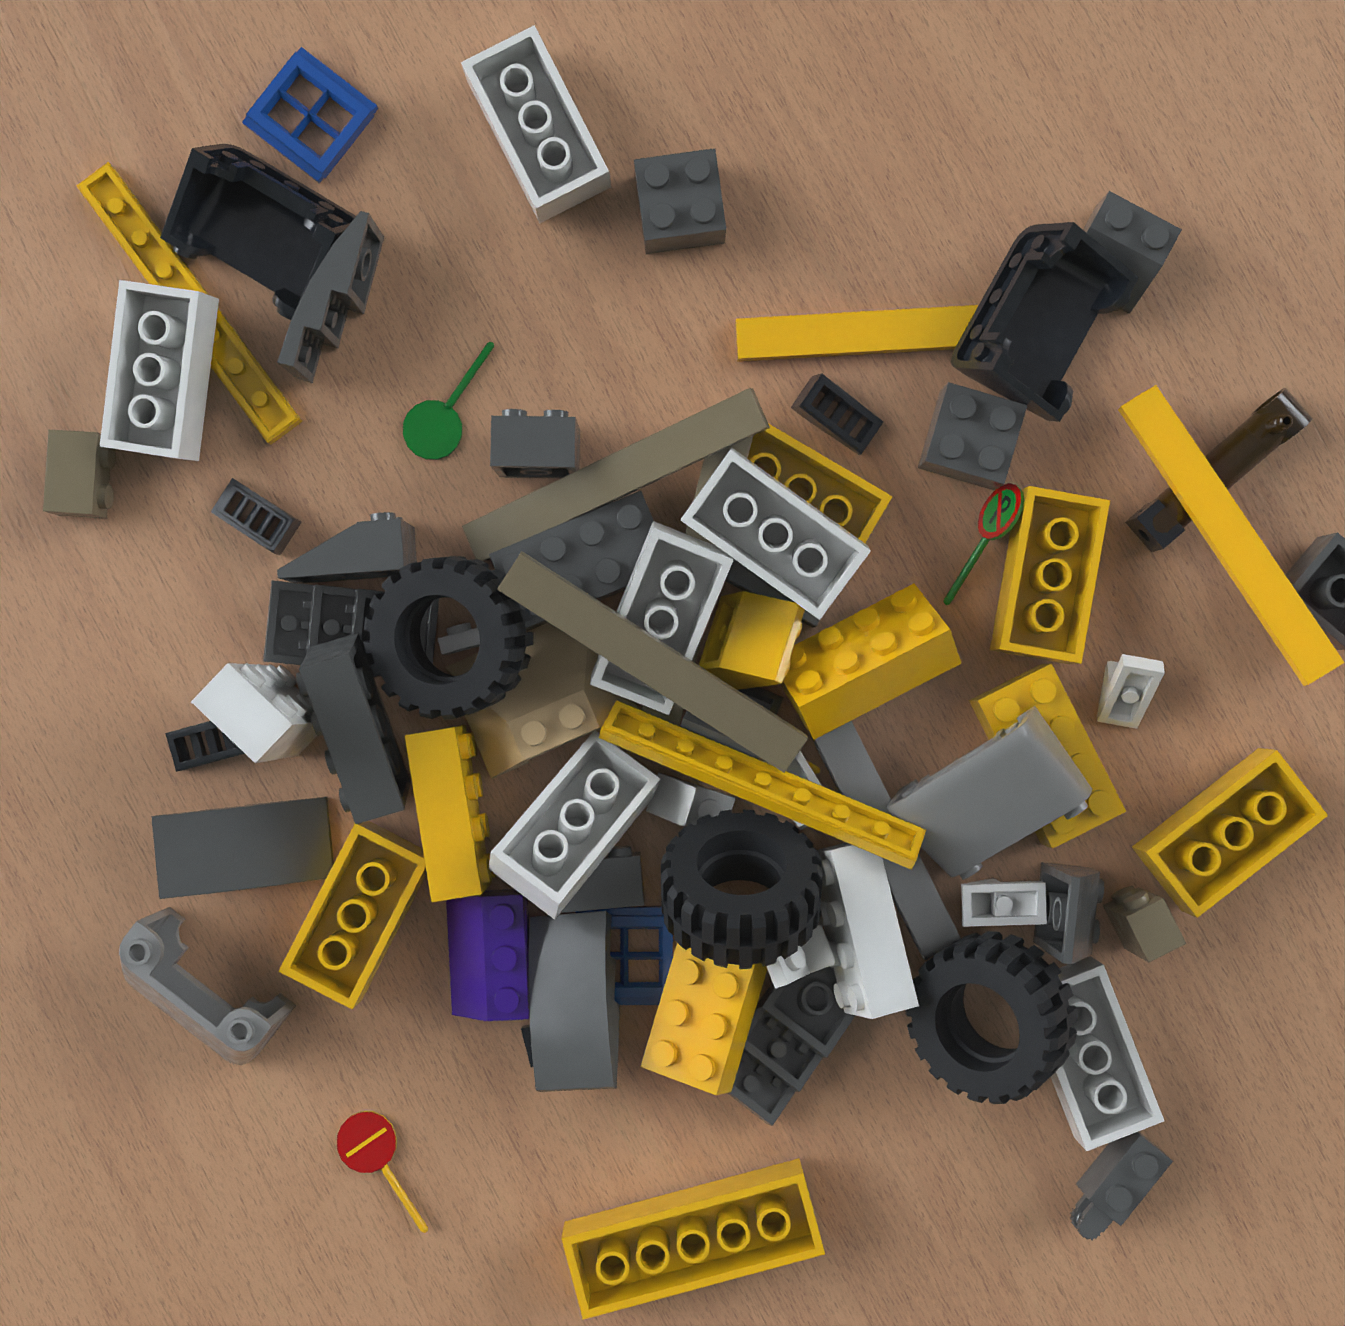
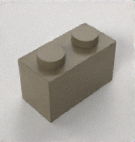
(78, 474)
(1143, 923)

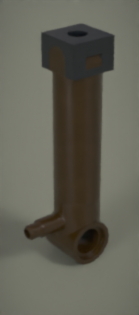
(1233, 458)

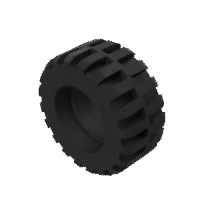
(398, 645)
(734, 926)
(1027, 986)

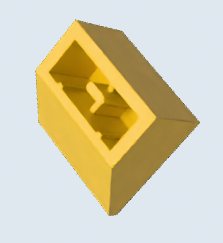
(752, 640)

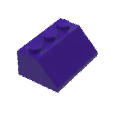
(489, 955)

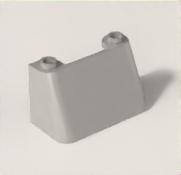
(993, 796)
(150, 967)

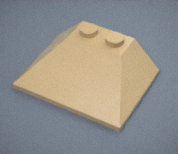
(547, 705)

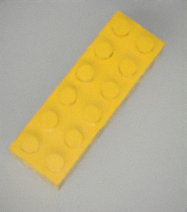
(691, 1238)

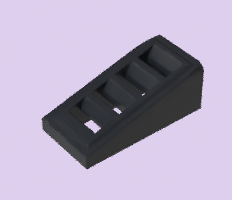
(845, 402)
(283, 531)
(180, 751)

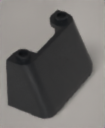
(253, 221)
(1040, 314)

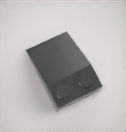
(359, 552)
(1070, 910)

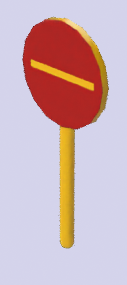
(367, 1145)

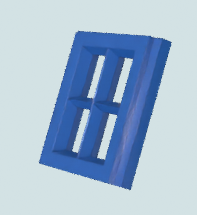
(288, 143)
(640, 918)

